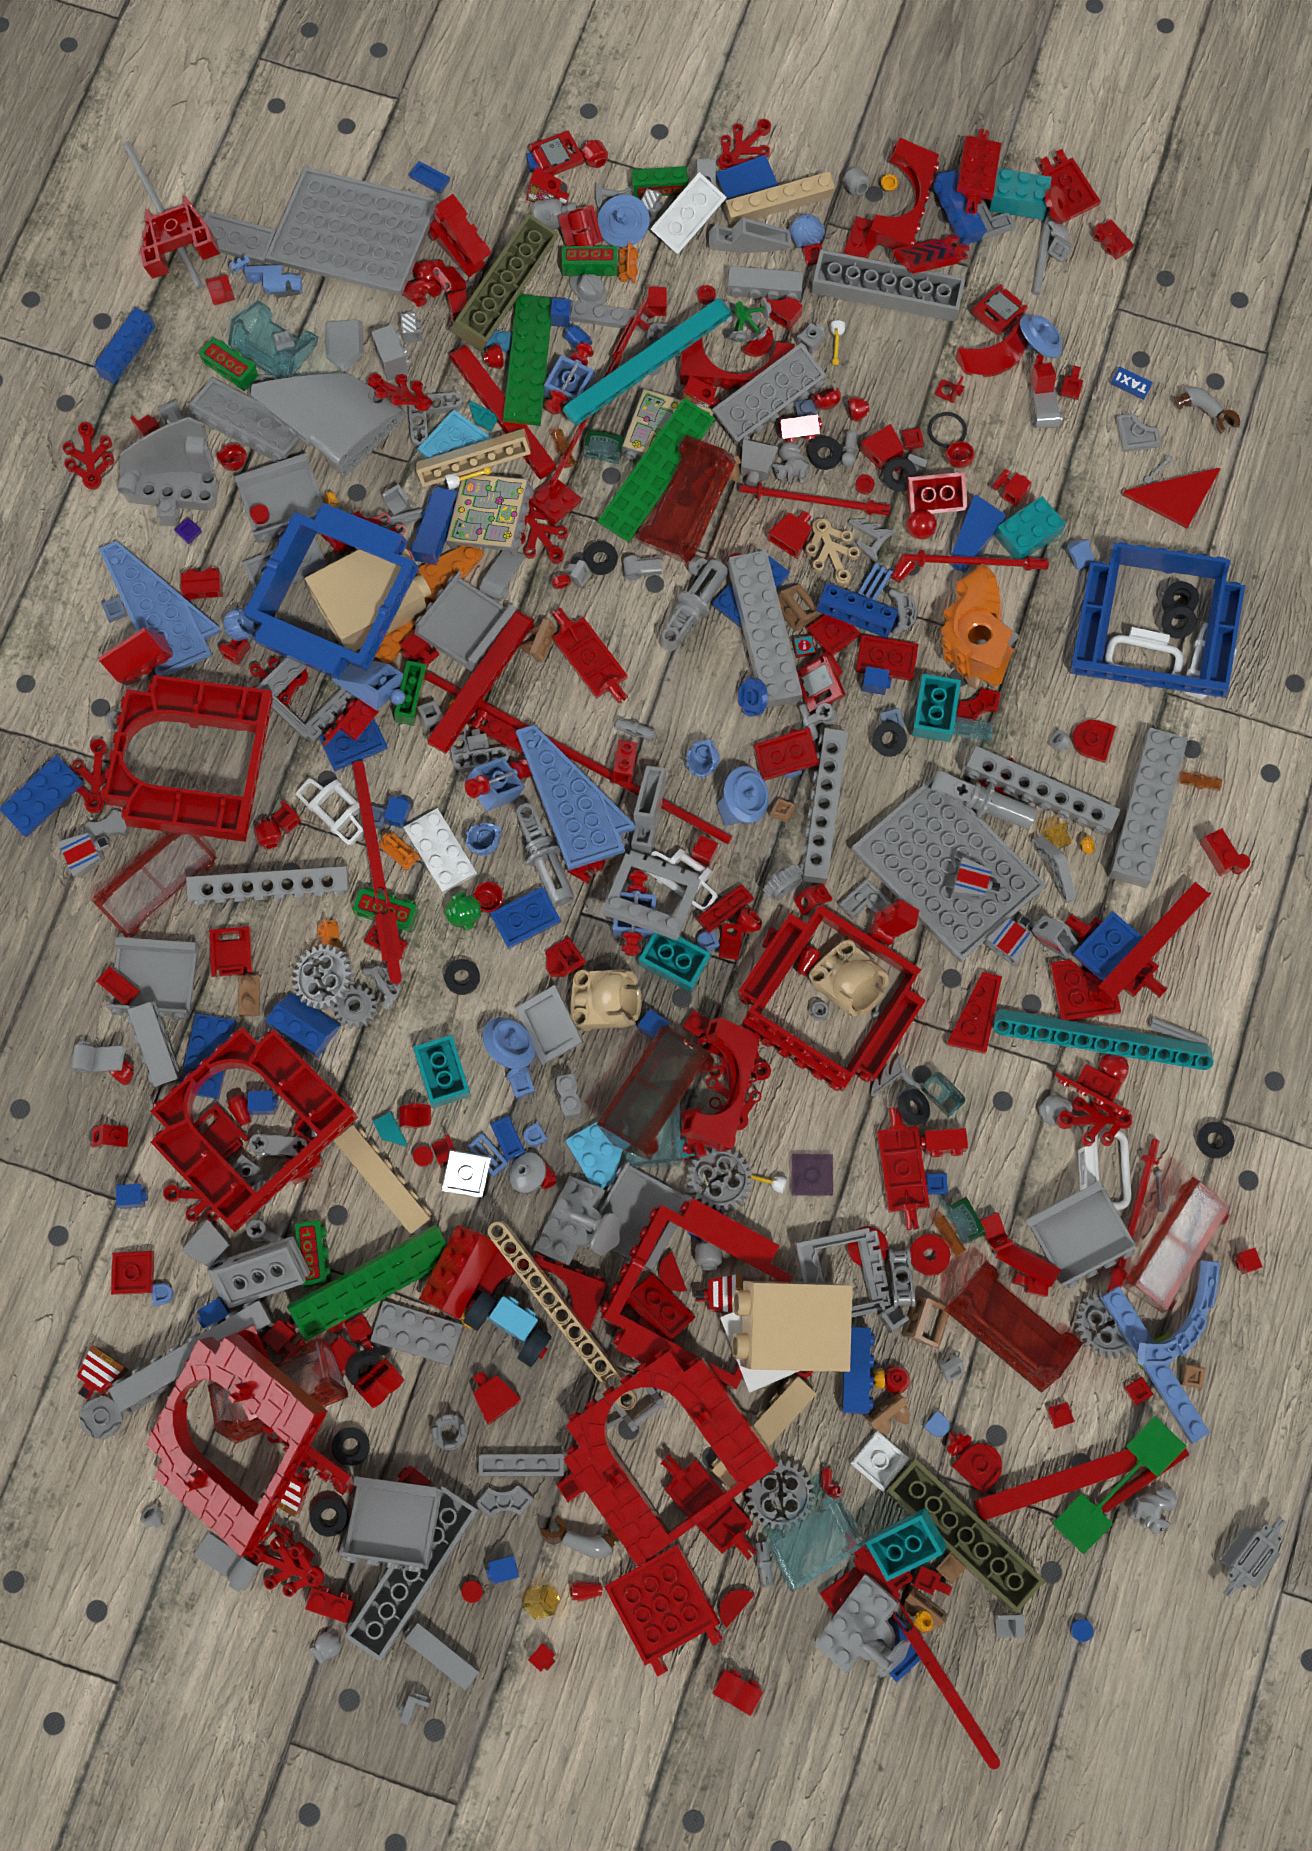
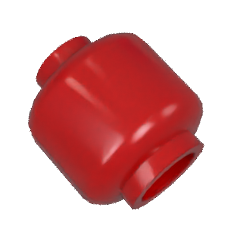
(595, 153)
(267, 834)

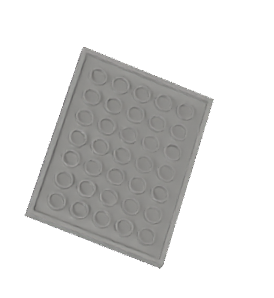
(352, 231)
(919, 857)

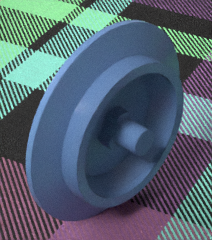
(623, 220)
(1041, 335)
(746, 794)
(508, 1043)

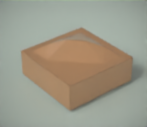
(782, 810)
(1192, 1375)
(950, 1568)

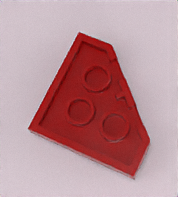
(1075, 993)

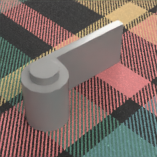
(1046, 410)
(498, 577)
(102, 1059)
(226, 1561)

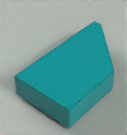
(482, 416)
(389, 1129)

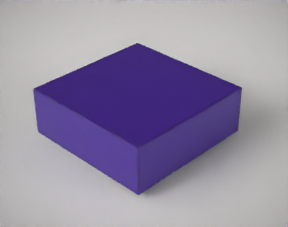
(188, 531)

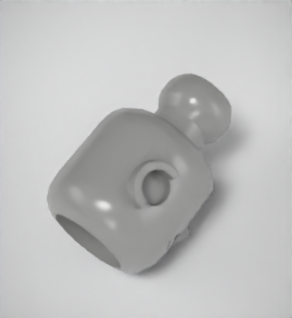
(548, 209)

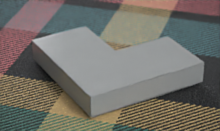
(995, 225)
(864, 896)

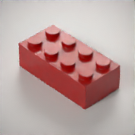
(458, 1271)

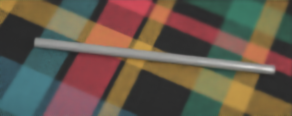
(144, 178)

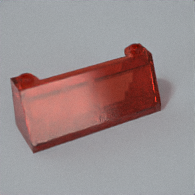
(689, 500)
(1012, 1329)

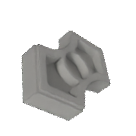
(108, 827)
(494, 1502)

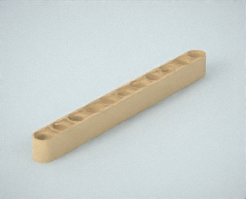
(552, 1309)

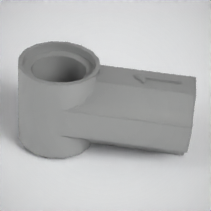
(170, 412)
(637, 567)

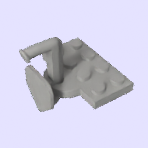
(574, 1220)
(860, 1626)

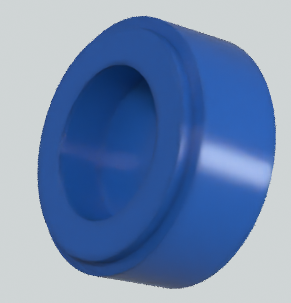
(1081, 1630)

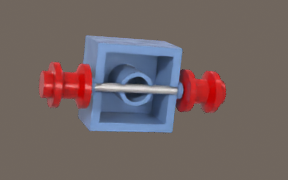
(569, 379)
(497, 782)
(627, 931)

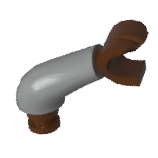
(1200, 398)
(594, 1547)

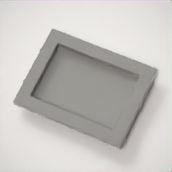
(549, 1024)

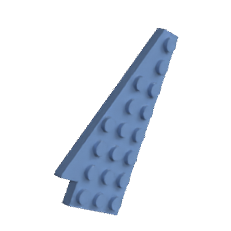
(160, 609)
(578, 811)

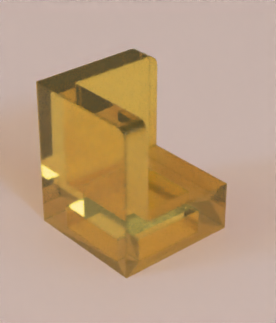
(1058, 835)
(540, 1601)

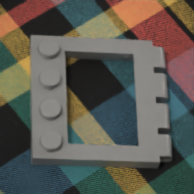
(281, 678)
(644, 916)
(870, 1258)

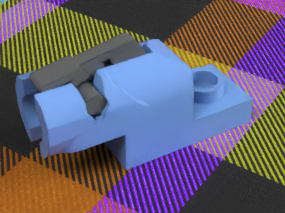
(274, 280)

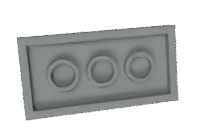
(240, 237)
(311, 563)
(416, 1333)

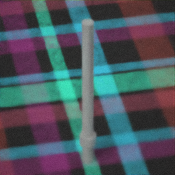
(1043, 253)

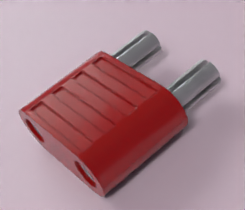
(451, 278)

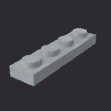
(603, 315)
(521, 1465)

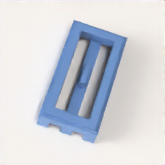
(239, 265)
(882, 570)
(476, 1142)

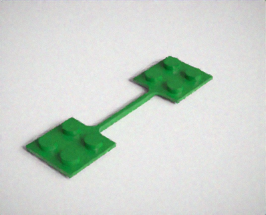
(1084, 1521)

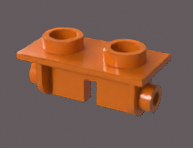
(629, 257)
(398, 850)
(329, 932)

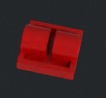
(580, 227)

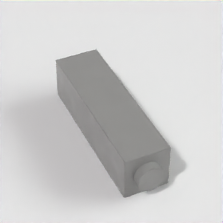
(441, 1655)

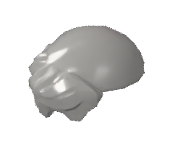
(1052, 1107)

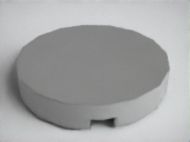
(101, 1417)

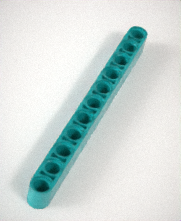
(647, 361)
(1111, 1045)

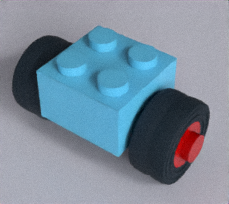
(512, 1320)

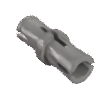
(635, 729)
(764, 1564)

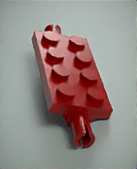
(978, 169)
(589, 657)
(1143, 979)
(903, 1169)
(694, 1489)

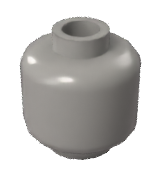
(856, 181)
(707, 1256)

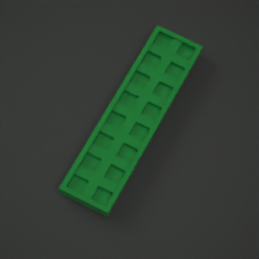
(528, 360)
(654, 472)
(368, 1283)

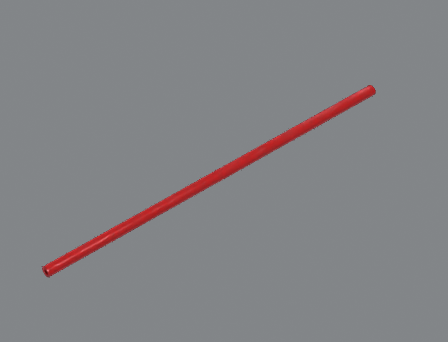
(585, 761)

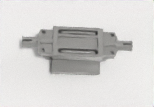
(1251, 1556)

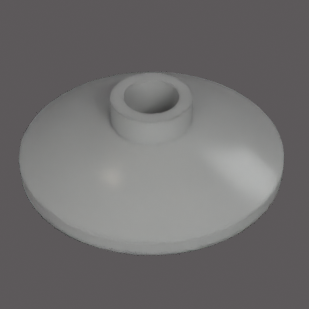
(533, 1175)

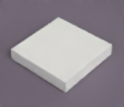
(880, 1461)

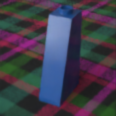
(977, 530)

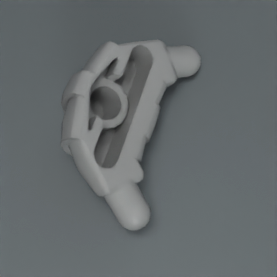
(906, 613)
(381, 977)

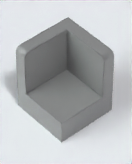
(396, 500)
(893, 1318)
(1009, 1626)

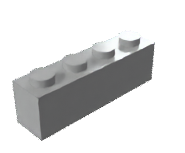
(764, 283)
(154, 1043)

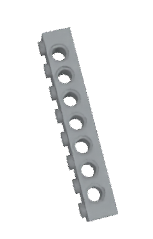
(837, 740)
(1106, 812)
(196, 884)

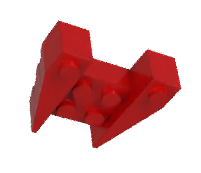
(172, 231)
(458, 236)

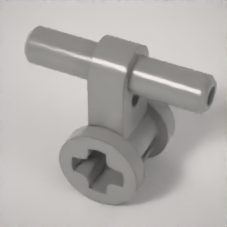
(818, 717)
(265, 1235)

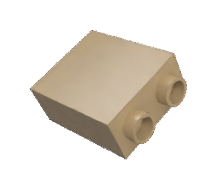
(355, 589)
(793, 1326)

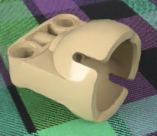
(850, 979)
(605, 999)

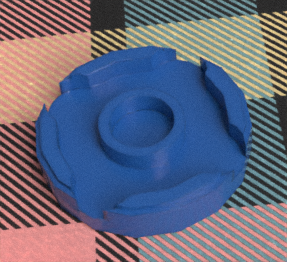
(753, 697)

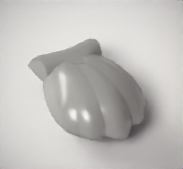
(1058, 229)
(326, 1647)

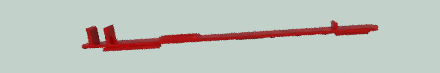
(617, 354)
(385, 924)
(867, 1565)

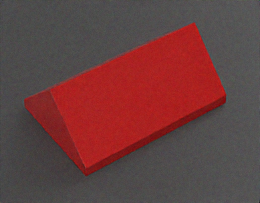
(937, 493)

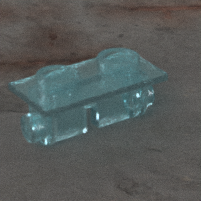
(973, 729)

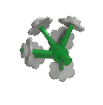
(747, 317)

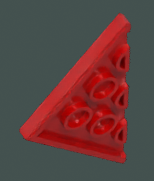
(1177, 497)

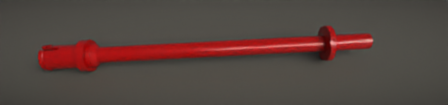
(869, 507)
(1027, 563)
(1119, 1273)

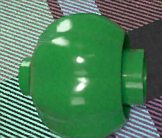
(463, 911)

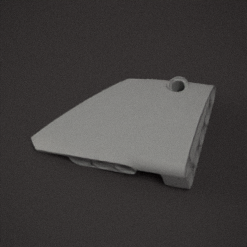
(331, 414)
(167, 462)

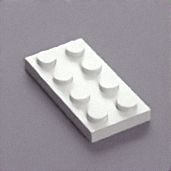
(688, 213)
(440, 851)

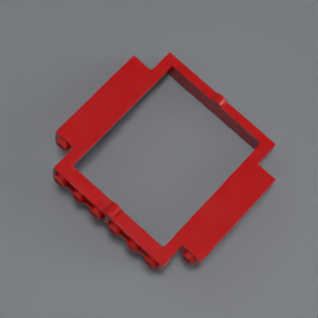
(883, 1035)
(713, 1228)

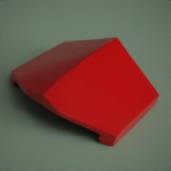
(563, 958)

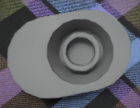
(589, 288)

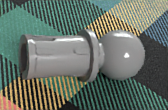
(849, 458)

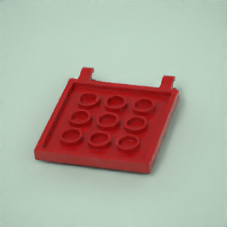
(326, 1469)
(663, 1607)

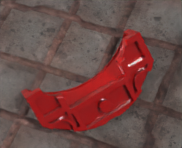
(996, 358)

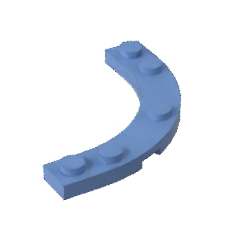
(1184, 1339)

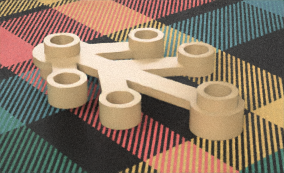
(831, 548)

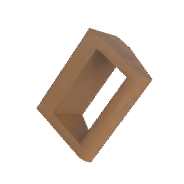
(793, 612)
(918, 1319)

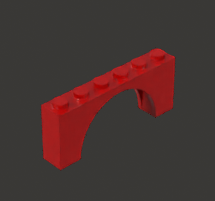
(919, 167)
(698, 365)
(739, 1050)
(585, 1291)

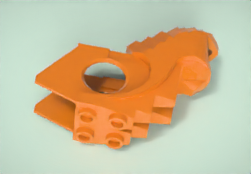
(974, 618)

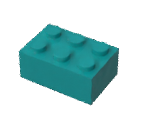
(1020, 193)
(1030, 529)
(936, 708)
(675, 960)
(442, 1071)
(906, 1544)

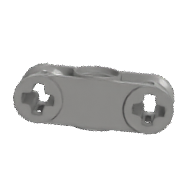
(276, 1145)
(902, 1292)

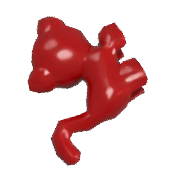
(424, 283)

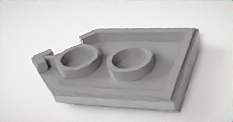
(344, 343)

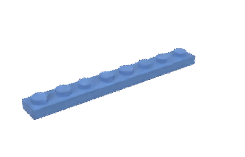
(1160, 1375)

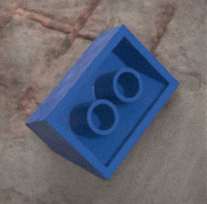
(303, 1024)

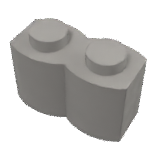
(569, 1097)

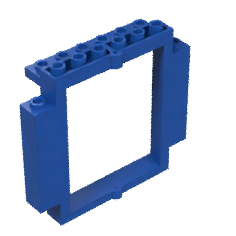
(282, 568)

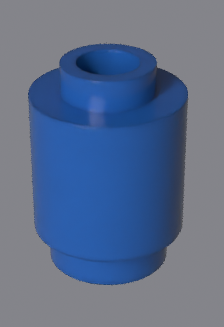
(576, 335)

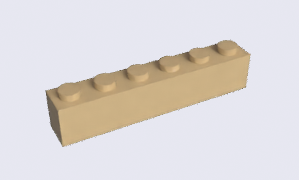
(779, 198)
(473, 457)
(382, 1180)
(774, 1420)

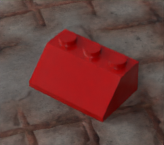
(136, 656)

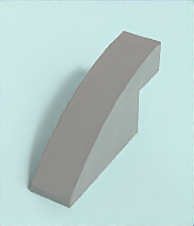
(749, 237)
(648, 810)

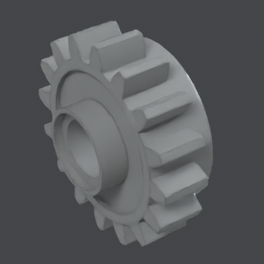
(783, 882)
(363, 1014)

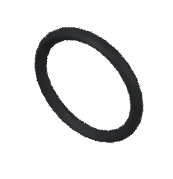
(946, 414)

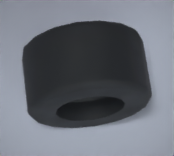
(1182, 589)

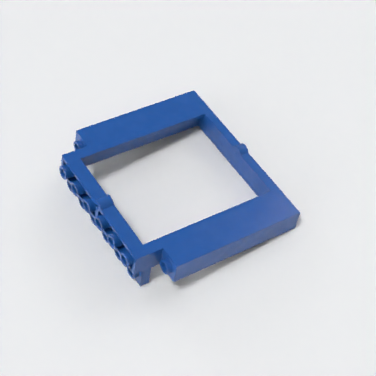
(1221, 628)

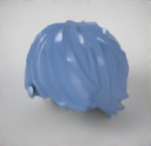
(806, 230)
(238, 626)
(702, 758)
(483, 838)

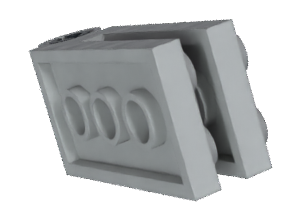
(259, 1272)

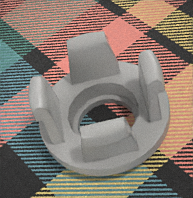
(449, 1419)

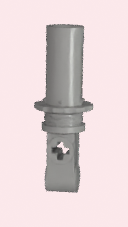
(693, 606)
(985, 800)
(541, 851)

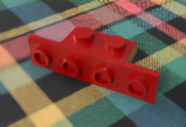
(353, 722)
(1097, 1085)

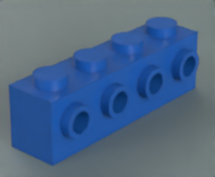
(966, 226)
(124, 345)
(435, 526)
(857, 610)
(858, 1381)

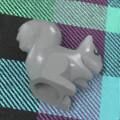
(795, 464)
(1150, 1507)

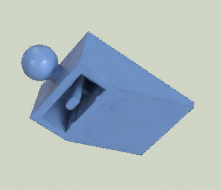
(373, 686)

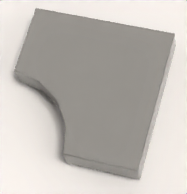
(1135, 434)

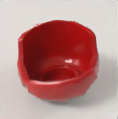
(827, 398)
(960, 454)
(232, 457)
(921, 524)
(489, 895)
(1114, 1066)

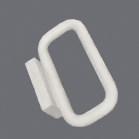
(1145, 639)
(1090, 1171)

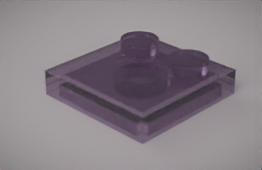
(812, 1174)

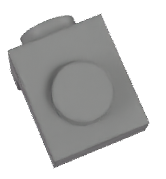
(407, 1709)

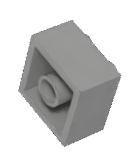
(390, 352)

